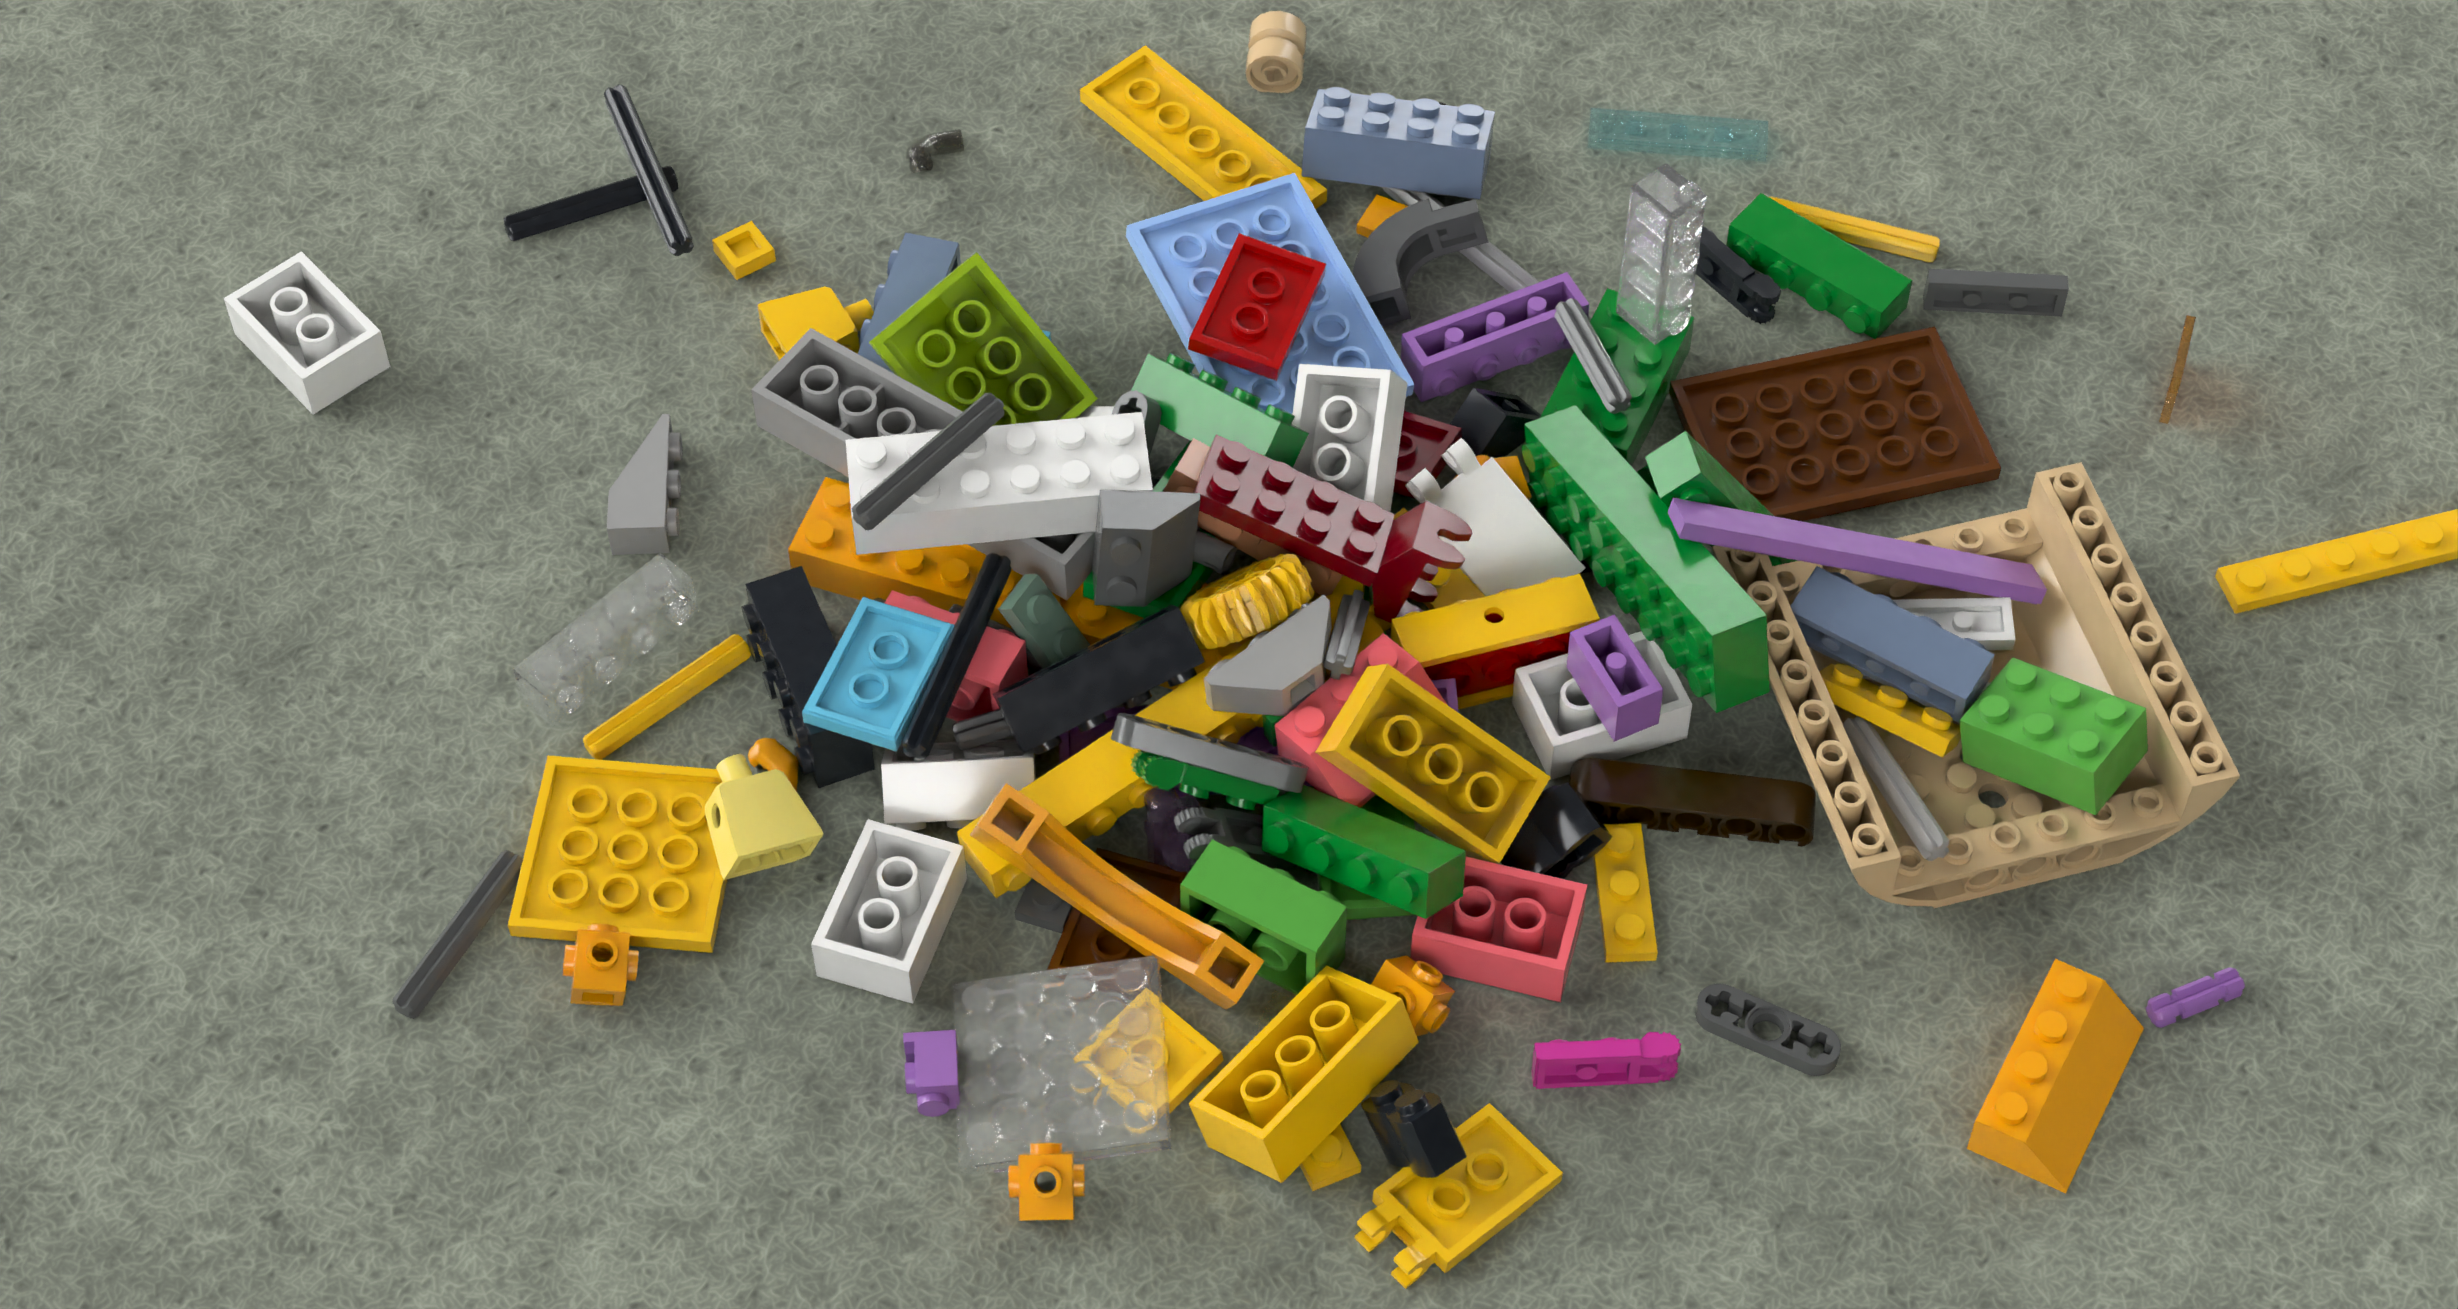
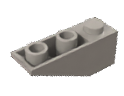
(641, 497)

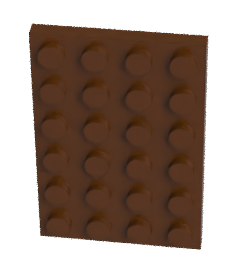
(1841, 426)

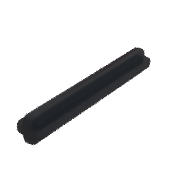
(580, 206)

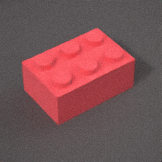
(995, 664)
(1505, 930)

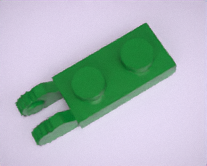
(1199, 781)

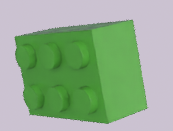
(2054, 735)
(1267, 913)

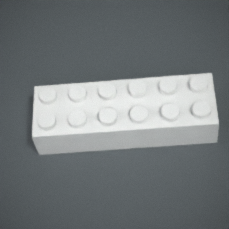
(1005, 484)

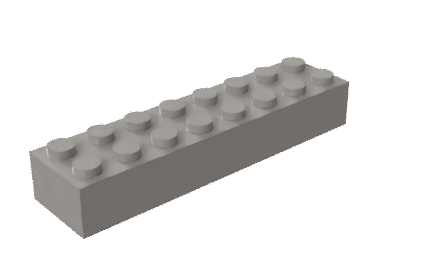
(831, 395)

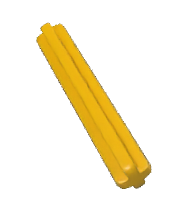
(1868, 232)
(666, 697)

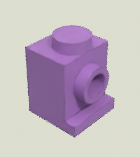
(932, 1070)

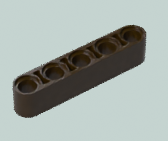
(1697, 800)

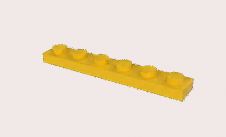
(2340, 562)

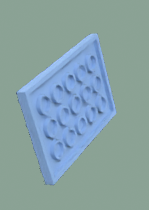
(1190, 245)

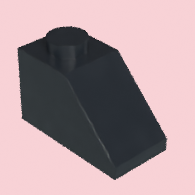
(1493, 422)

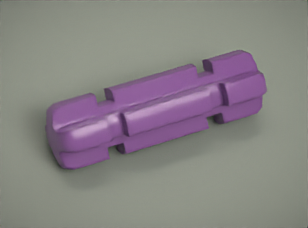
(2195, 997)

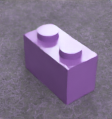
(1614, 678)

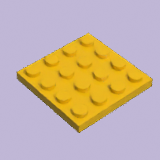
(622, 852)

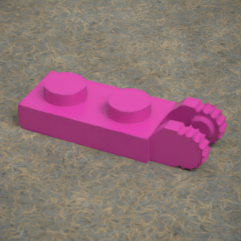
(1605, 1061)

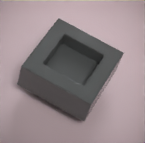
(1042, 908)

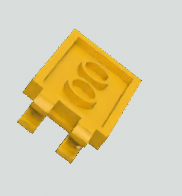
(1464, 1206)

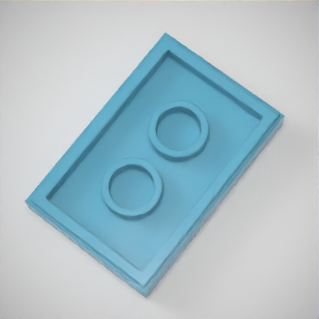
(877, 674)

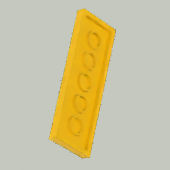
(1187, 129)

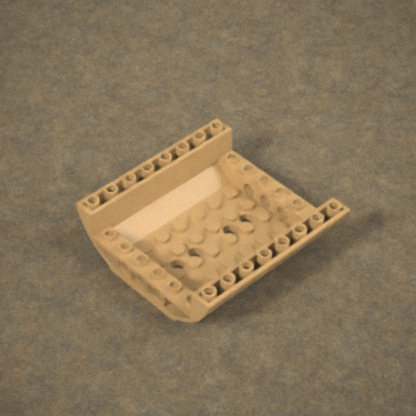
(2088, 628)

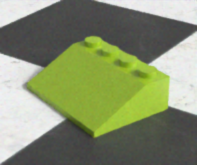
(979, 340)

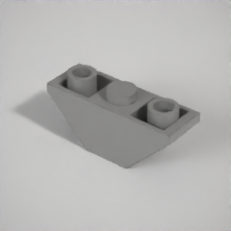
(1276, 667)

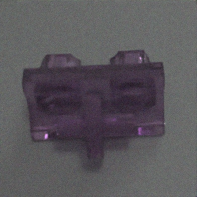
(1163, 839)

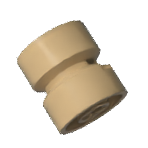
(1276, 52)

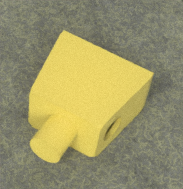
(757, 820)

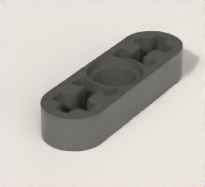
(1761, 1010)

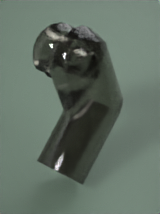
(933, 145)

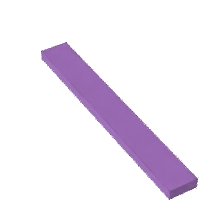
(1855, 551)

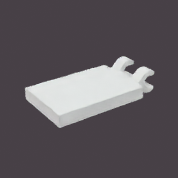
(1509, 538)

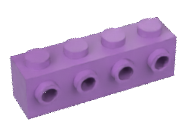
(1488, 338)

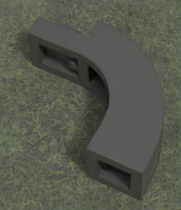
(1406, 244)

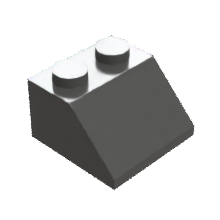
(1142, 545)

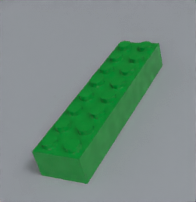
(1630, 543)

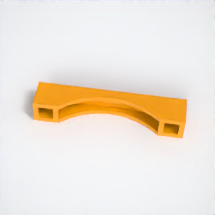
(1064, 865)

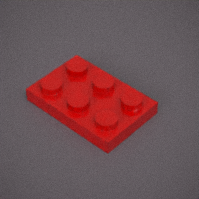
(1257, 306)

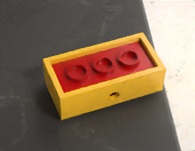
(1495, 634)

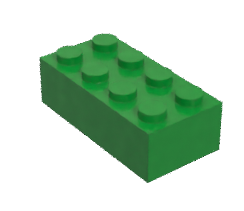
(1642, 367)

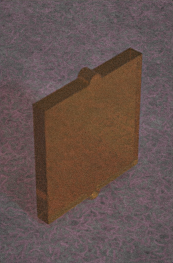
(2177, 369)

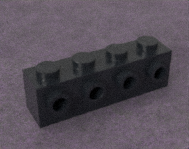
(1098, 679)

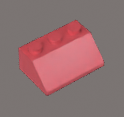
(1307, 724)

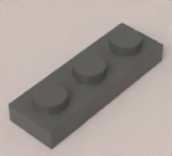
(1995, 292)

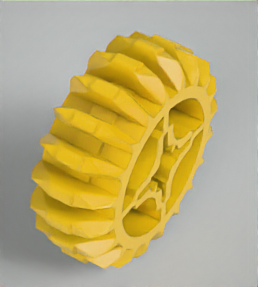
(1247, 601)

